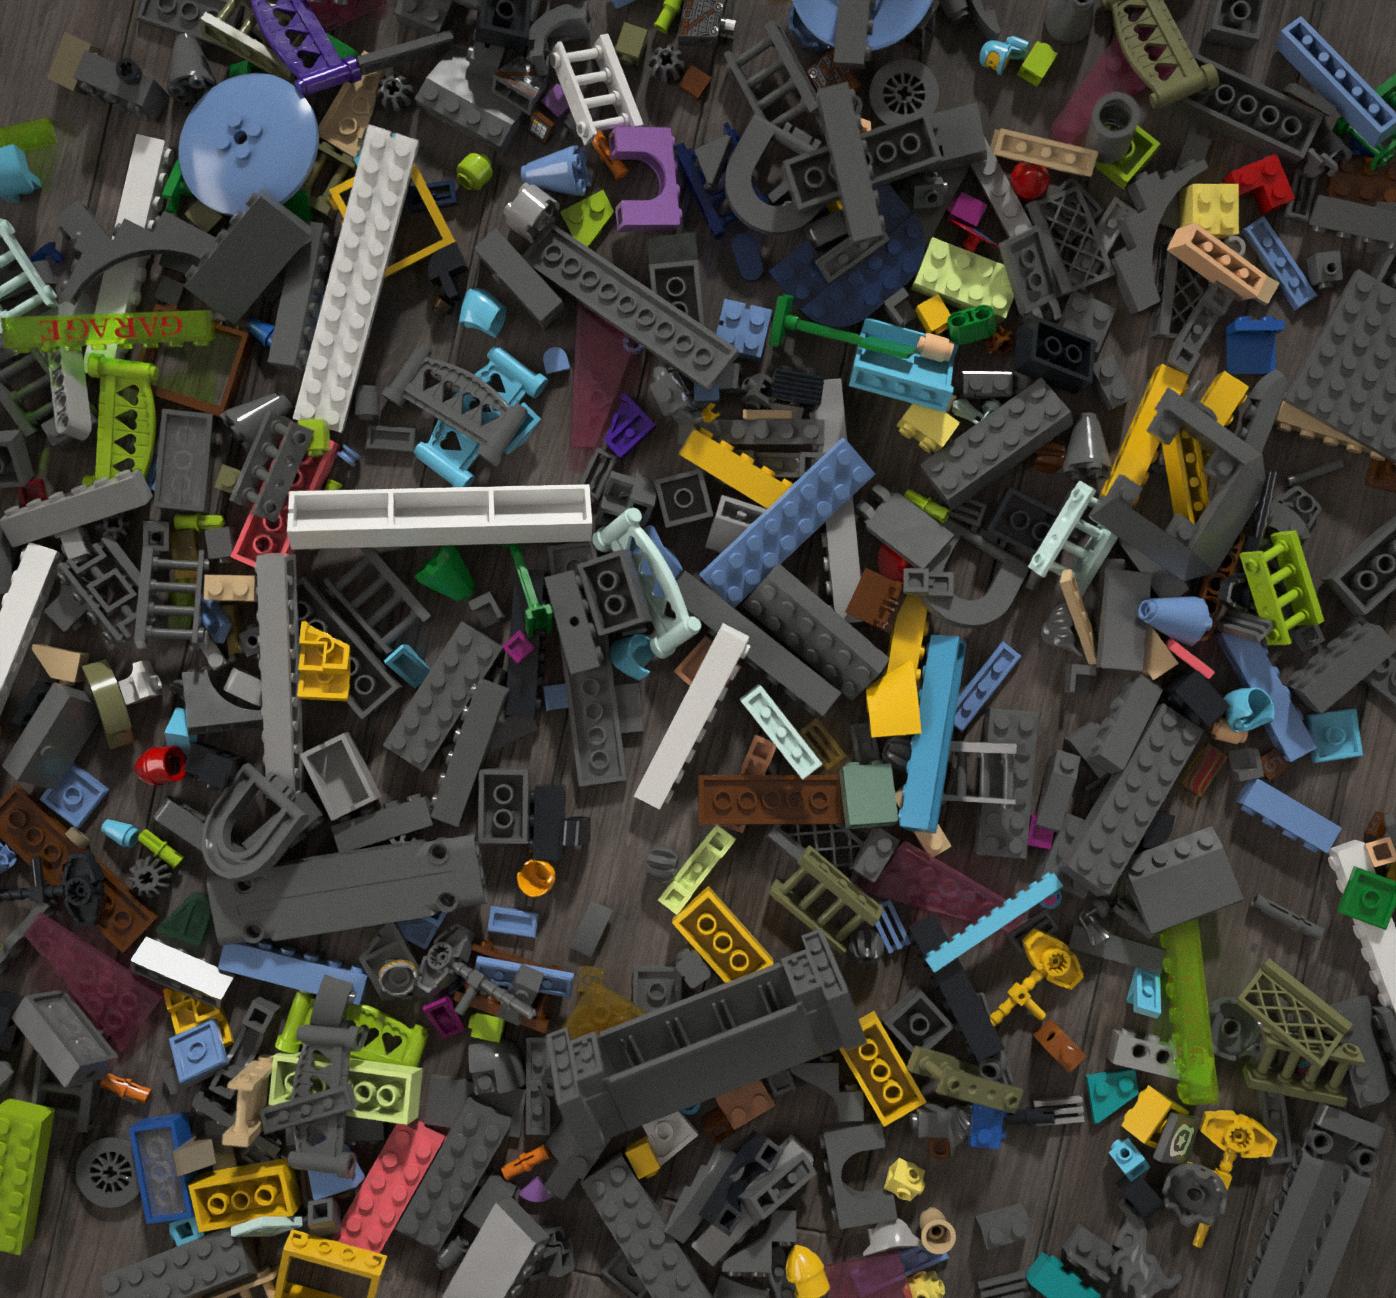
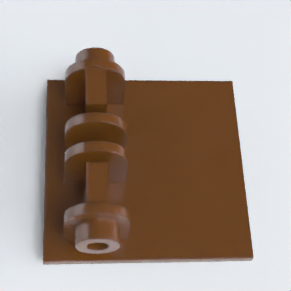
(876, 600)

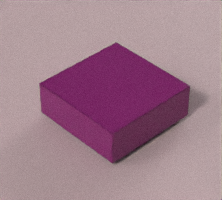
(518, 647)

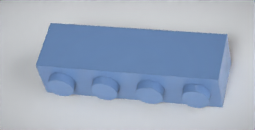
(1288, 815)

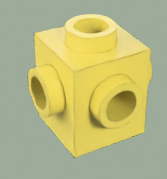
(905, 1179)
(926, 1285)

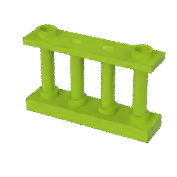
(1297, 581)

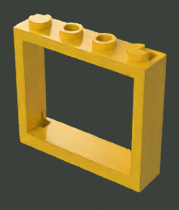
(338, 204)
(329, 1254)

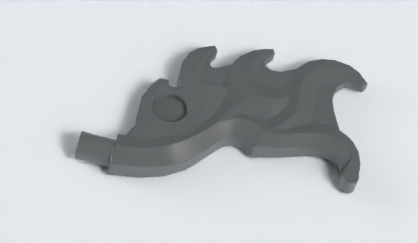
(1137, 1266)

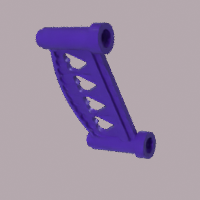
(329, 67)

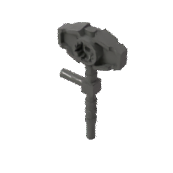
(448, 959)

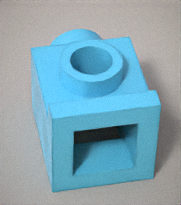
(1134, 1164)
(183, 1233)

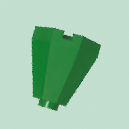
(447, 574)

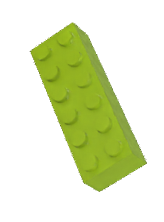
(23, 1158)

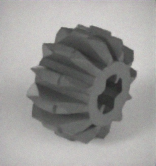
(158, 873)

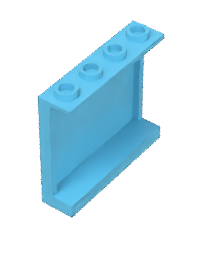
(910, 379)

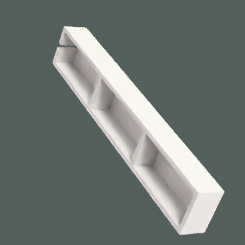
(356, 277)
(439, 516)

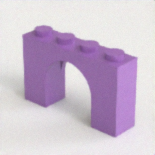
(656, 149)

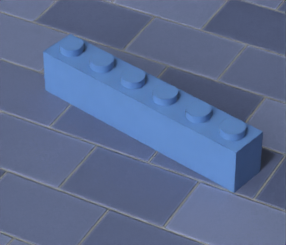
(1337, 82)
(1255, 671)
(290, 968)

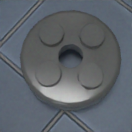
(1244, 1038)
(1193, 1207)

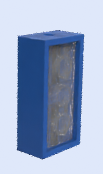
(162, 1191)

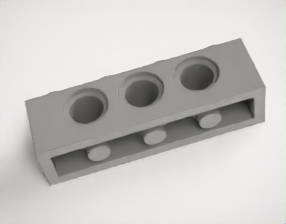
(1121, 1053)

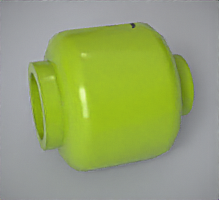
(474, 171)

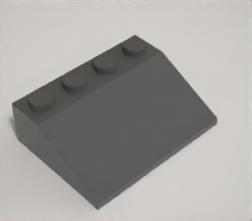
(468, 103)
(1181, 880)

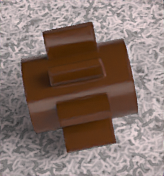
(1000, 342)

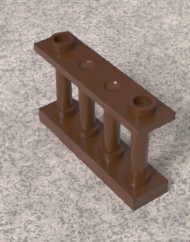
(491, 1004)

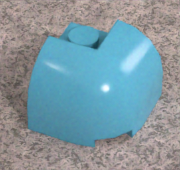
(15, 175)

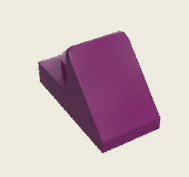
(444, 1018)

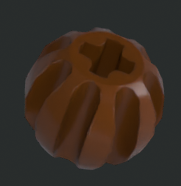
(1050, 456)

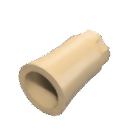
(937, 1234)

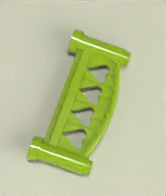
(114, 377)
(406, 1054)

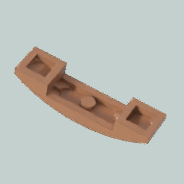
(756, 763)

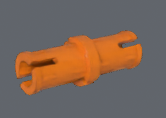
(602, 146)
(126, 1088)
(526, 1162)

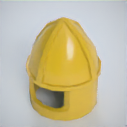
(807, 1273)

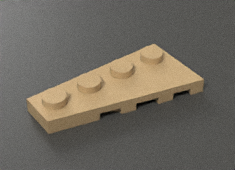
(350, 114)

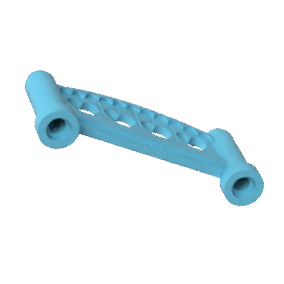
(454, 464)

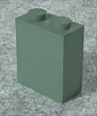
(868, 795)

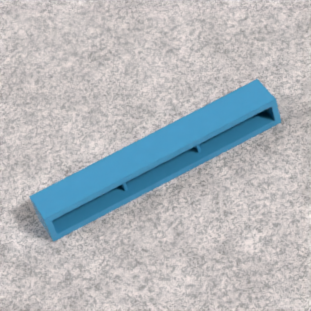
(932, 746)

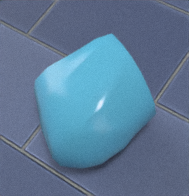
(482, 312)
(631, 655)
(1248, 709)

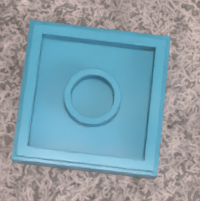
(1335, 735)

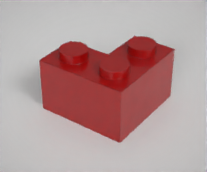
(1265, 181)

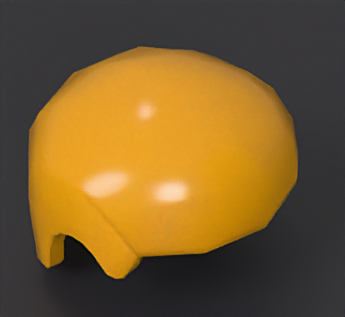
(536, 877)

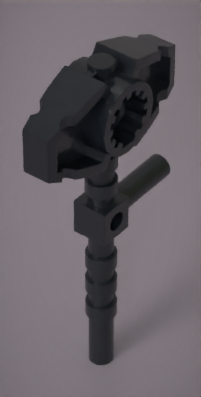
(1235, 590)
(81, 887)

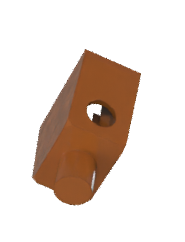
(1060, 1046)

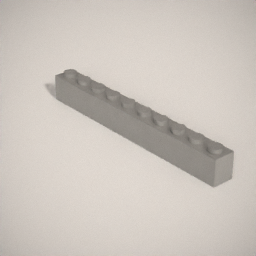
(840, 528)
(279, 667)

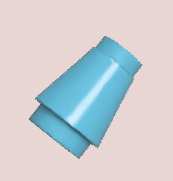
(122, 833)

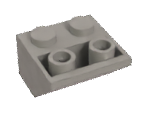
(730, 521)

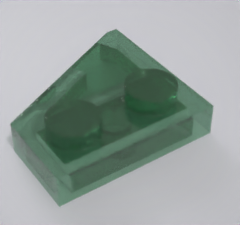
(189, 920)

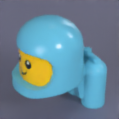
(997, 54)

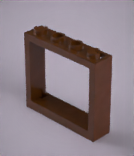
(238, 333)

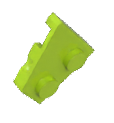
(588, 217)

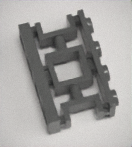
(94, 602)

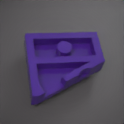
(628, 428)

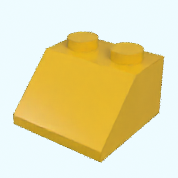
(1150, 1116)

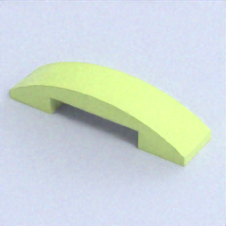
(696, 869)

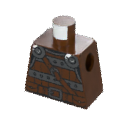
(825, 74)

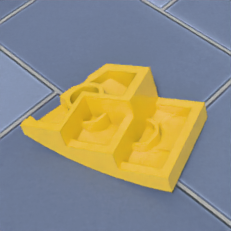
(323, 666)
(894, 703)
(189, 1012)

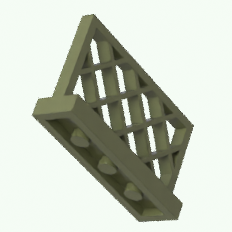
(1301, 1001)

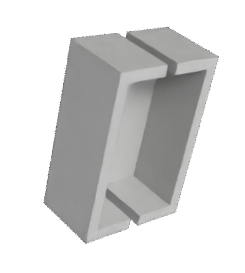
(340, 775)

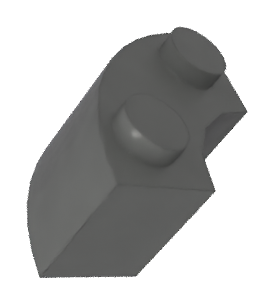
(1280, 520)
(333, 1003)

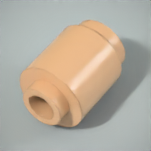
(935, 347)
(1221, 731)

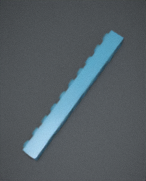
(992, 923)

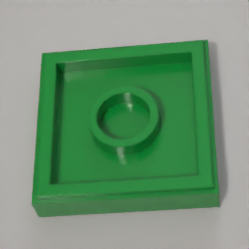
(1368, 898)

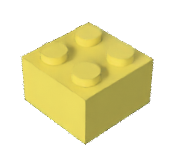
(1211, 207)
(927, 426)

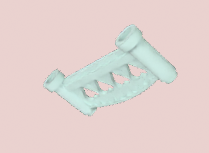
(670, 631)

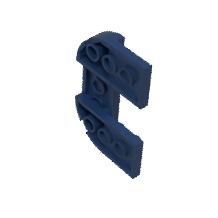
(864, 285)

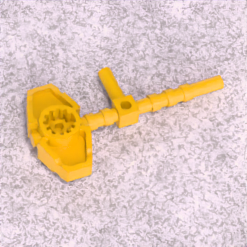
(1051, 960)
(1233, 1135)

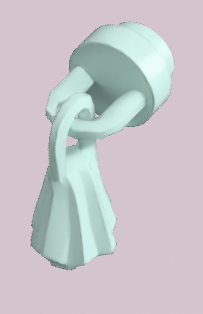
(965, 410)

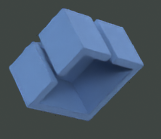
(744, 328)

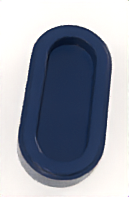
(747, 257)

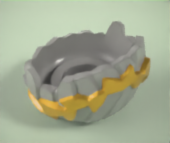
(398, 977)

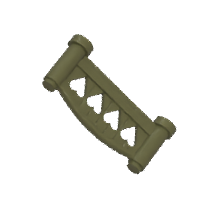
(1186, 78)

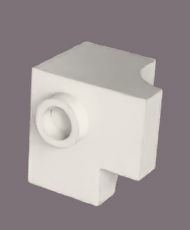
(140, 684)

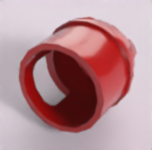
(1029, 181)
(155, 765)

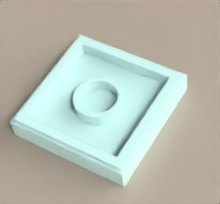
(266, 1226)

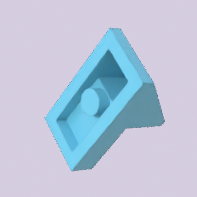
(1145, 993)

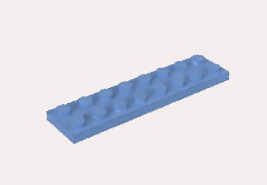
(787, 523)

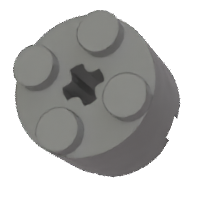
(530, 212)

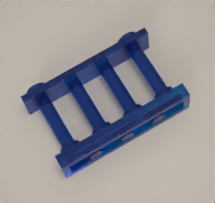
(708, 200)

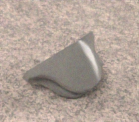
(891, 1236)

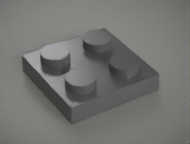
(1087, 317)

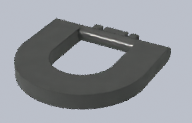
(738, 186)
(999, 596)
(271, 845)

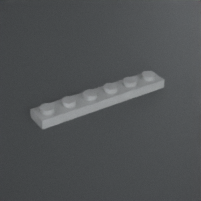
(1001, 194)

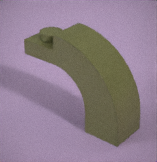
(109, 703)

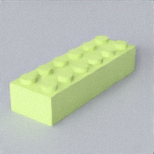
(380, 1089)

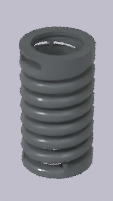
(1116, 111)

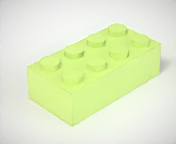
(963, 279)

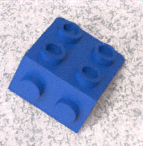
(1252, 345)
(986, 1127)

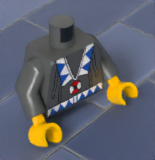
(675, 398)

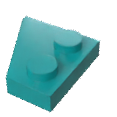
(1110, 1091)

